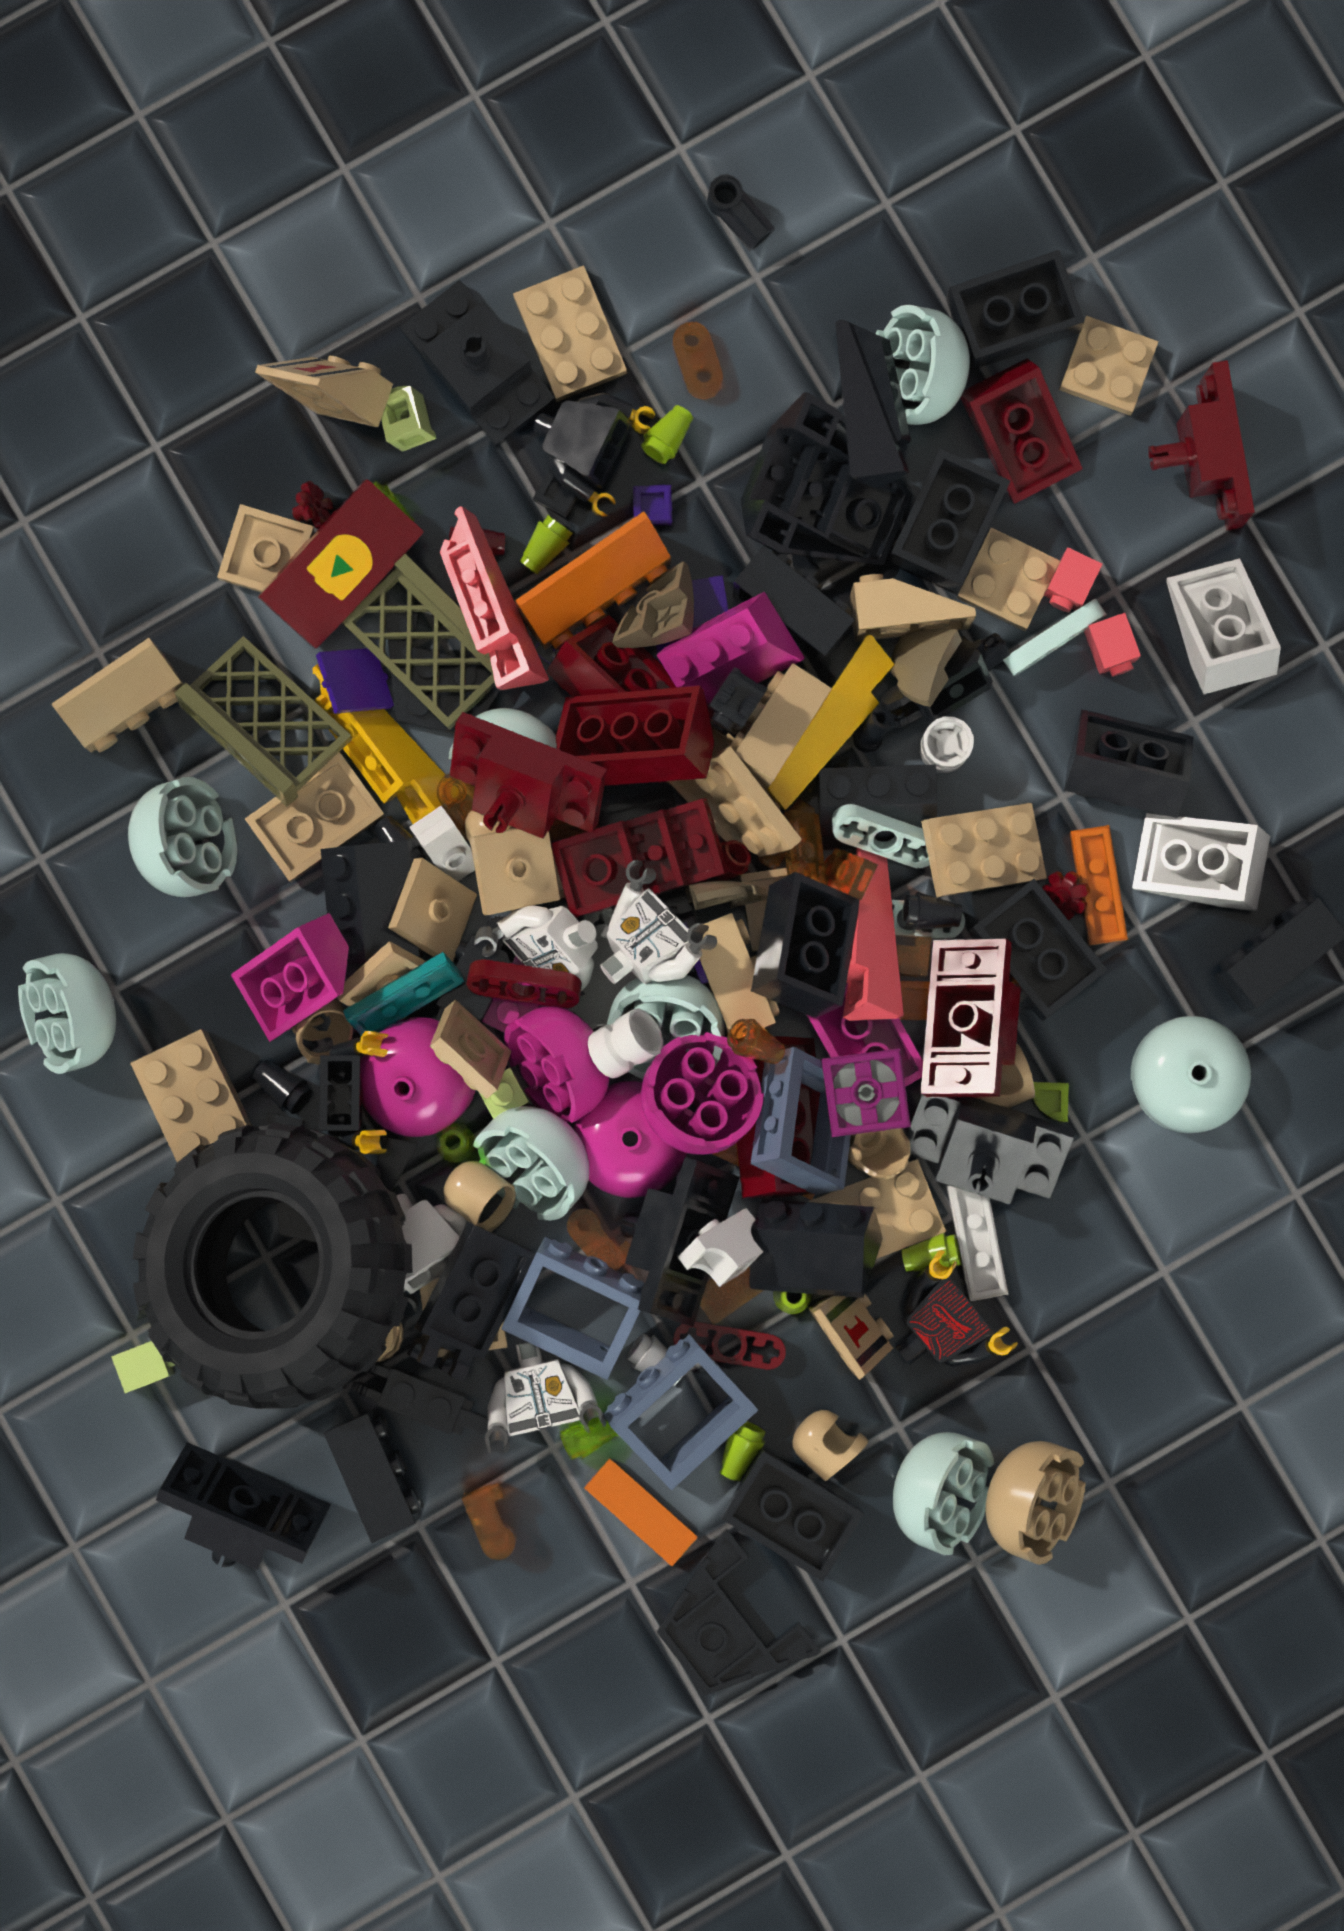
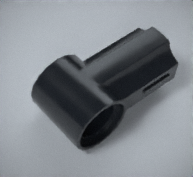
(741, 214)

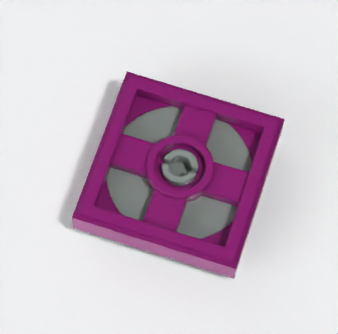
(865, 1092)

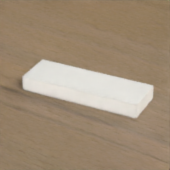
(977, 1244)

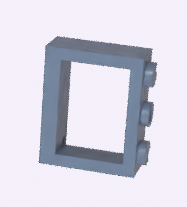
(777, 1125)
(560, 1338)
(704, 1437)

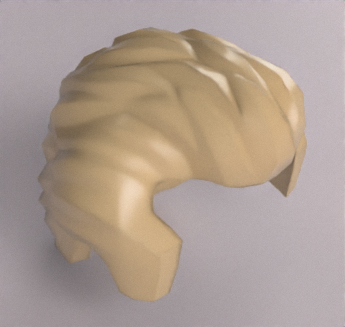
(880, 1152)

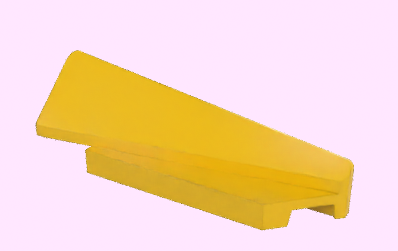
(834, 722)
(388, 758)

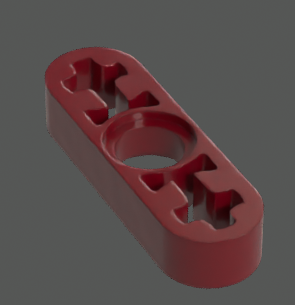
(546, 986)
(756, 1358)

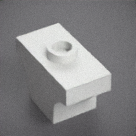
(444, 844)
(723, 1248)

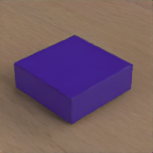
(655, 502)

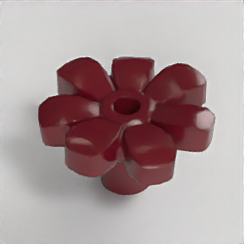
(312, 505)
(1066, 893)

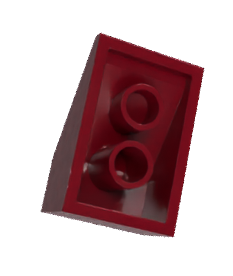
(1021, 429)

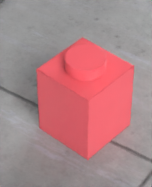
(1072, 581)
(1112, 645)

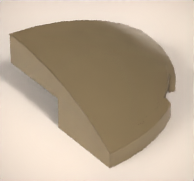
(661, 614)
(921, 662)
(719, 892)

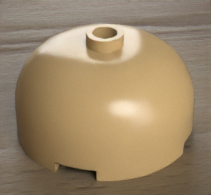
(1015, 1494)

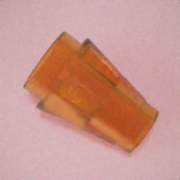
(753, 1041)

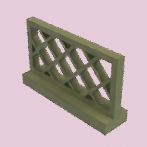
(444, 612)
(242, 745)

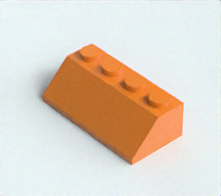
(594, 582)

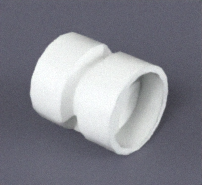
(946, 744)
(625, 1043)

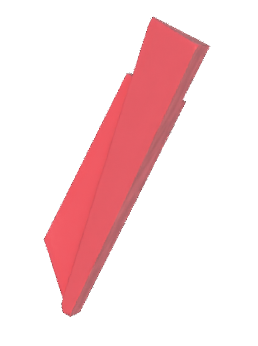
(490, 606)
(873, 965)

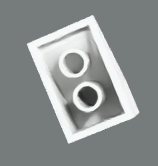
(1223, 626)
(1202, 861)

